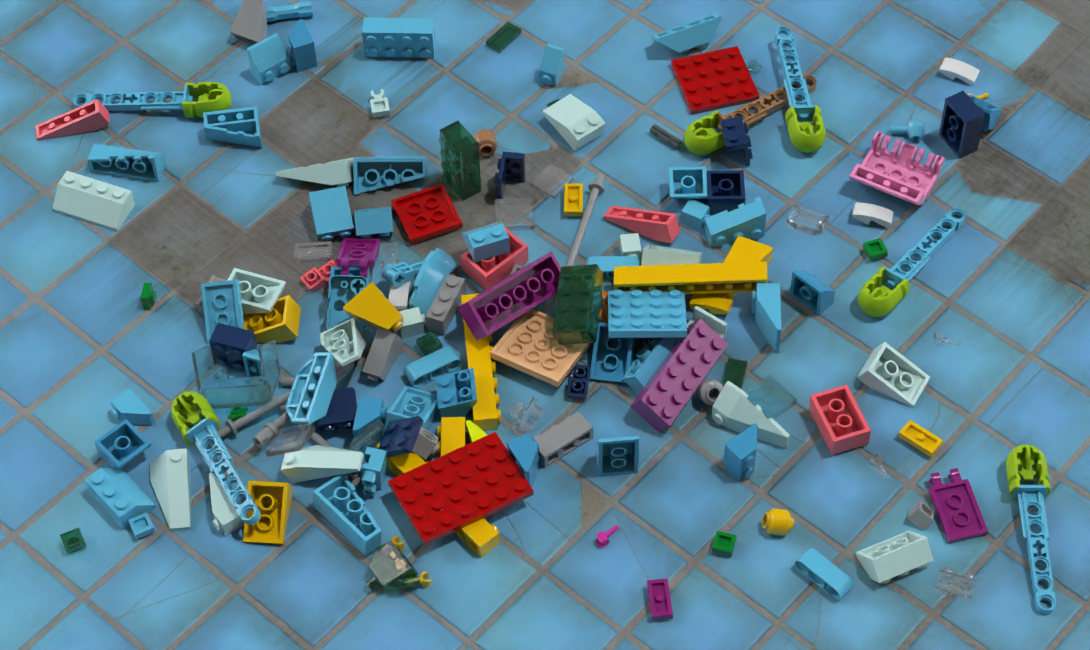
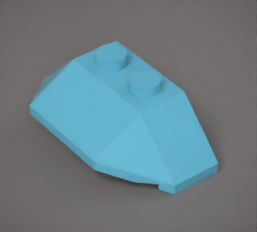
(689, 35)
(312, 389)

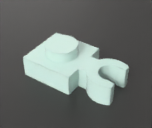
(379, 104)

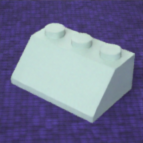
(661, 255)
(895, 556)

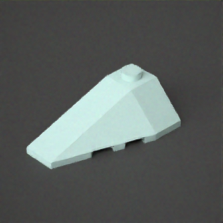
(330, 173)
(344, 341)
(738, 413)
(320, 462)

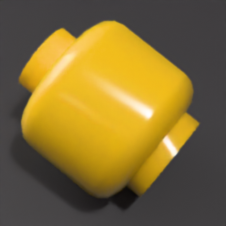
(777, 522)

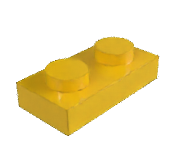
(573, 199)
(920, 438)

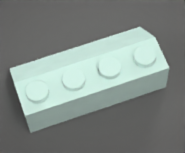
(93, 200)

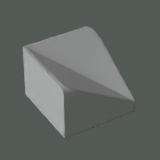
(921, 515)

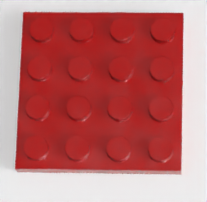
(714, 80)

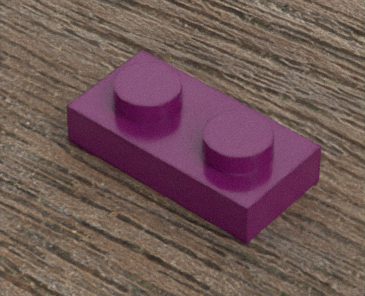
(659, 599)

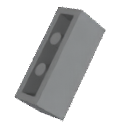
(445, 304)
(563, 438)

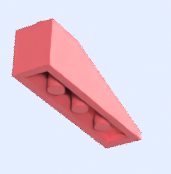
(79, 120)
(652, 224)

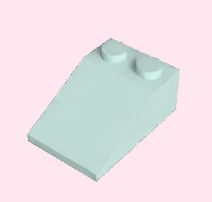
(575, 121)
(257, 291)
(893, 375)

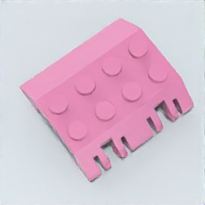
(898, 172)

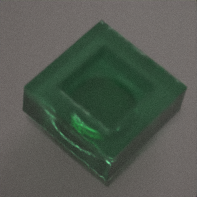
(429, 343)
(73, 541)

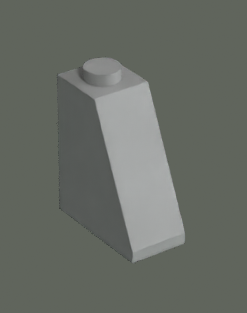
(251, 22)
(382, 355)

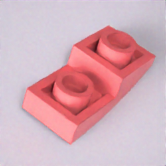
(316, 279)

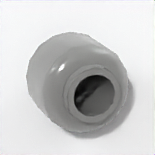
(709, 391)

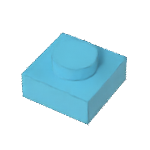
(141, 525)

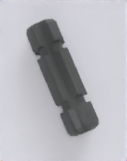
(665, 136)

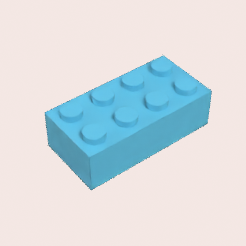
(399, 37)

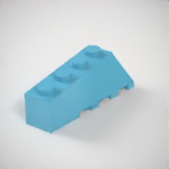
(126, 162)
(380, 172)
(648, 361)

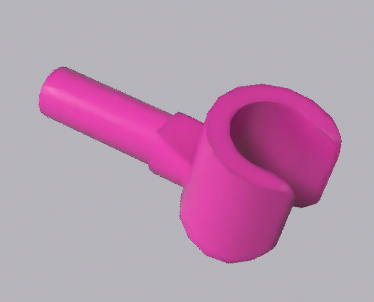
(602, 538)

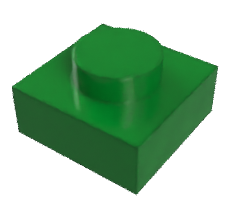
(875, 249)
(148, 296)
(724, 543)

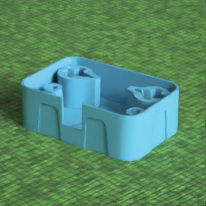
(342, 288)

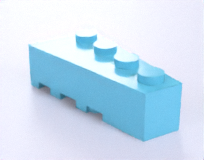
(347, 513)

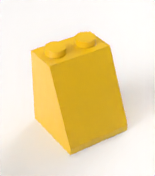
(374, 309)

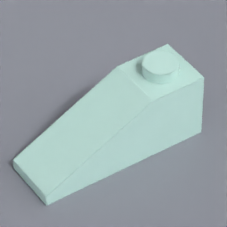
(223, 511)

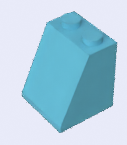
(331, 213)

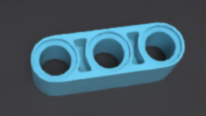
(607, 264)
(431, 366)
(824, 574)

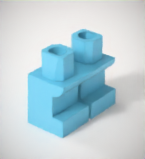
(374, 471)

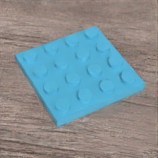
(646, 314)

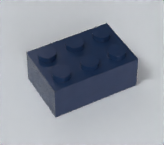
(961, 124)

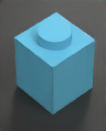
(695, 214)

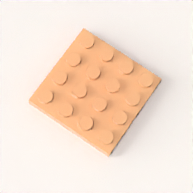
(535, 351)

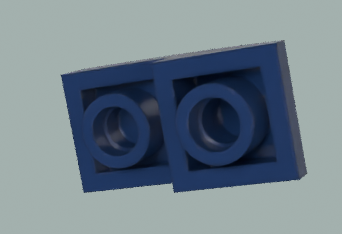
(579, 381)

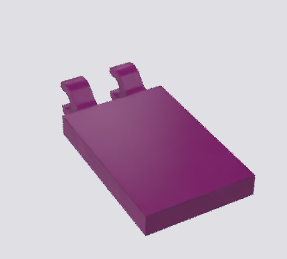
(358, 253)
(956, 507)

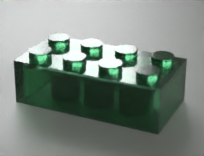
(460, 160)
(578, 304)

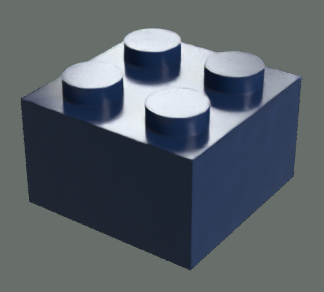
(725, 190)
(229, 344)

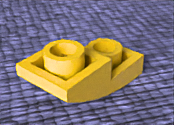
(714, 302)

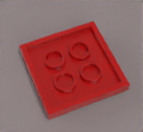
(426, 213)

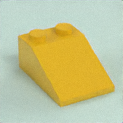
(278, 325)
(274, 503)

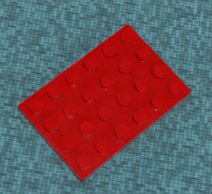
(460, 488)

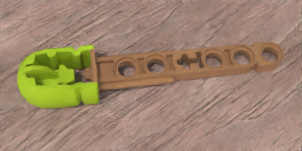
(703, 139)

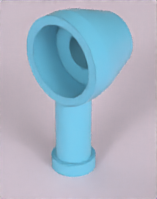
(914, 129)

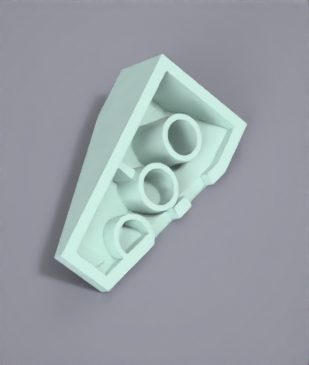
(172, 487)

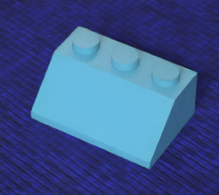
(118, 495)

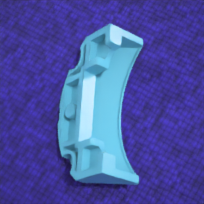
(430, 279)

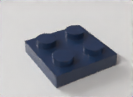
(401, 436)

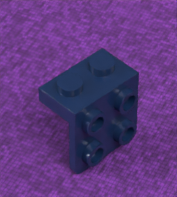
(735, 136)
(510, 168)
(340, 411)

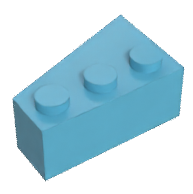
(234, 126)
(745, 221)

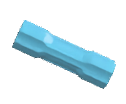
(289, 11)

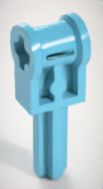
(400, 273)

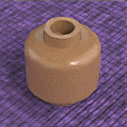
(486, 141)

